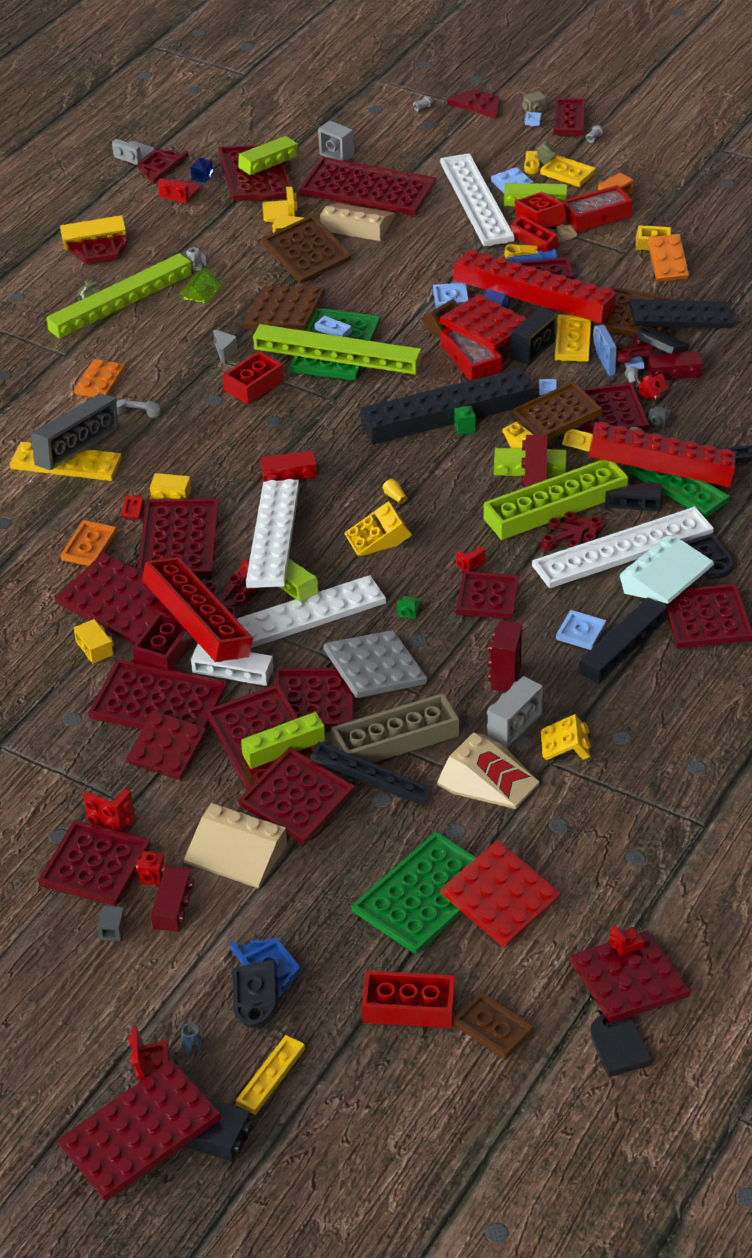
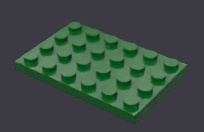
(363, 328)
(409, 899)

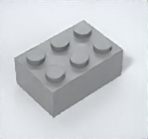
(515, 711)

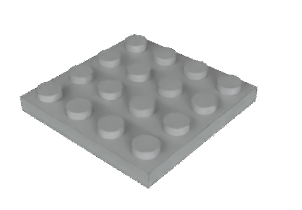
(375, 664)

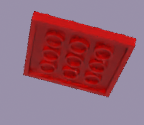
(483, 321)
(500, 893)

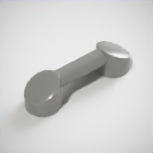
(152, 408)

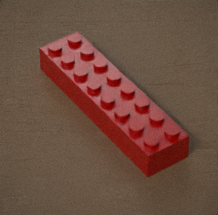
(662, 454)
(197, 609)

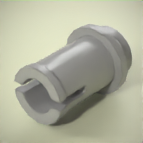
(425, 102)
(596, 132)
(632, 375)

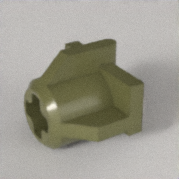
(545, 152)
(87, 290)

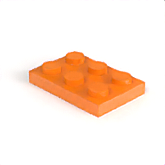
(668, 257)
(99, 378)
(88, 542)

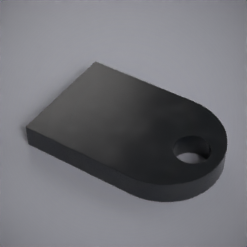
(661, 340)
(714, 550)
(255, 990)
(619, 1046)

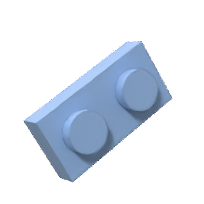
(333, 327)

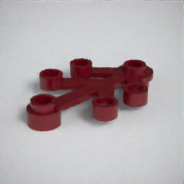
(638, 347)
(593, 524)
(235, 583)

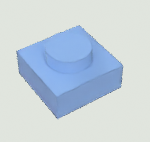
(533, 118)
(636, 362)
(546, 386)

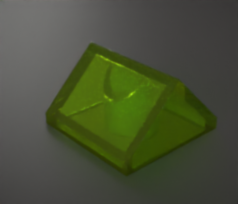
(200, 287)

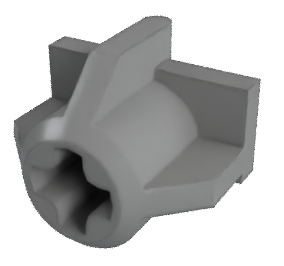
(197, 258)

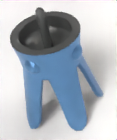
(190, 1033)

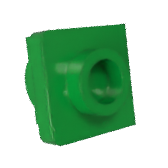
(408, 607)

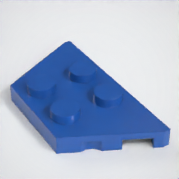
(267, 950)

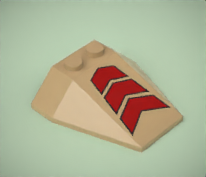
(487, 773)

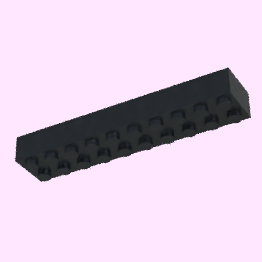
(436, 407)

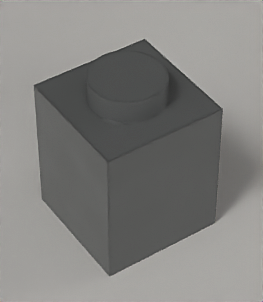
(111, 923)

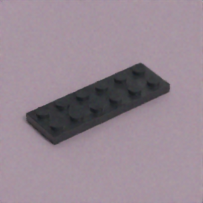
(680, 313)

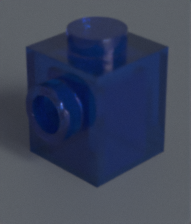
(201, 170)

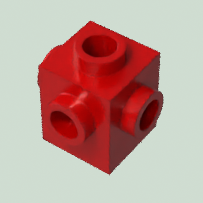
(653, 386)
(151, 868)

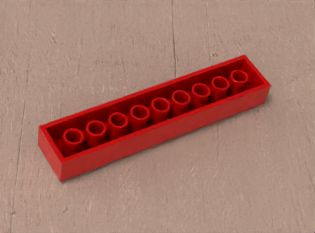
(535, 286)

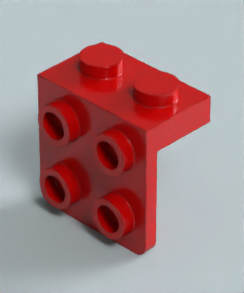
(177, 190)
(110, 814)
(146, 1057)

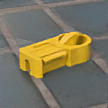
(531, 163)
(517, 250)

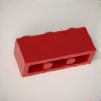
(534, 234)
(288, 466)

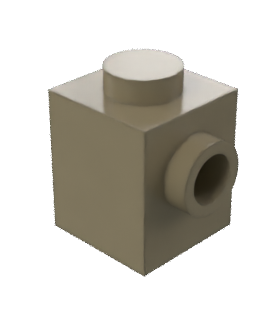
(534, 102)

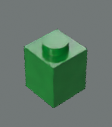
(464, 420)

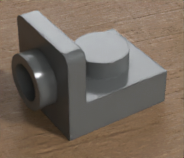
(659, 416)

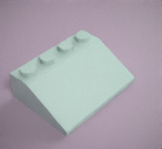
(664, 570)

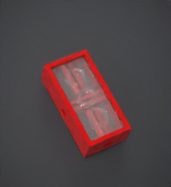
(597, 208)
(469, 356)

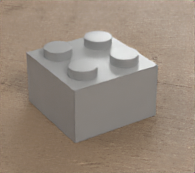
(336, 141)

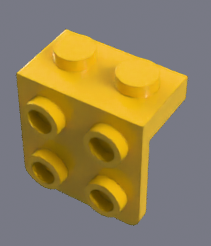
(286, 207)
(564, 736)

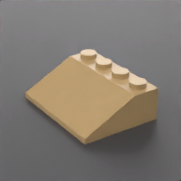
(356, 221)
(236, 845)

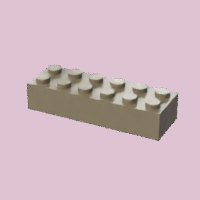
(398, 730)

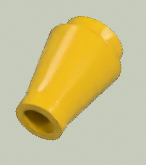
(393, 489)

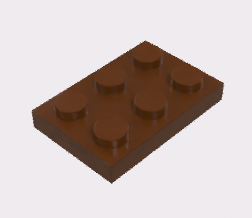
(493, 1025)

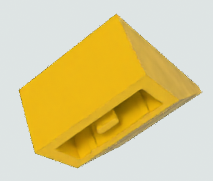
(378, 531)

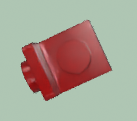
(132, 507)
(472, 560)
(626, 940)

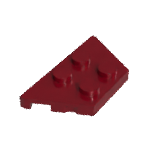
(476, 102)
(160, 163)
(98, 249)

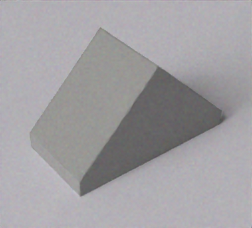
(225, 344)

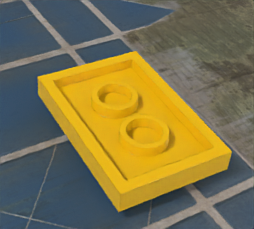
(568, 171)

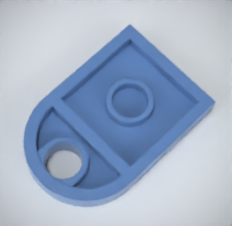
(605, 348)

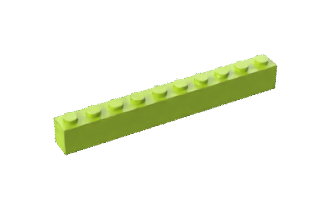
(119, 296)
(337, 349)

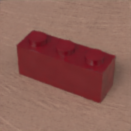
(675, 365)
(535, 459)
(172, 899)

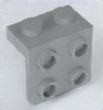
(130, 152)

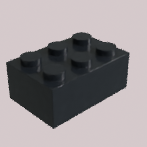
(534, 336)

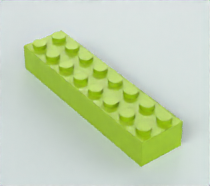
(553, 498)

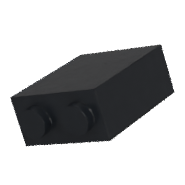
(225, 1136)

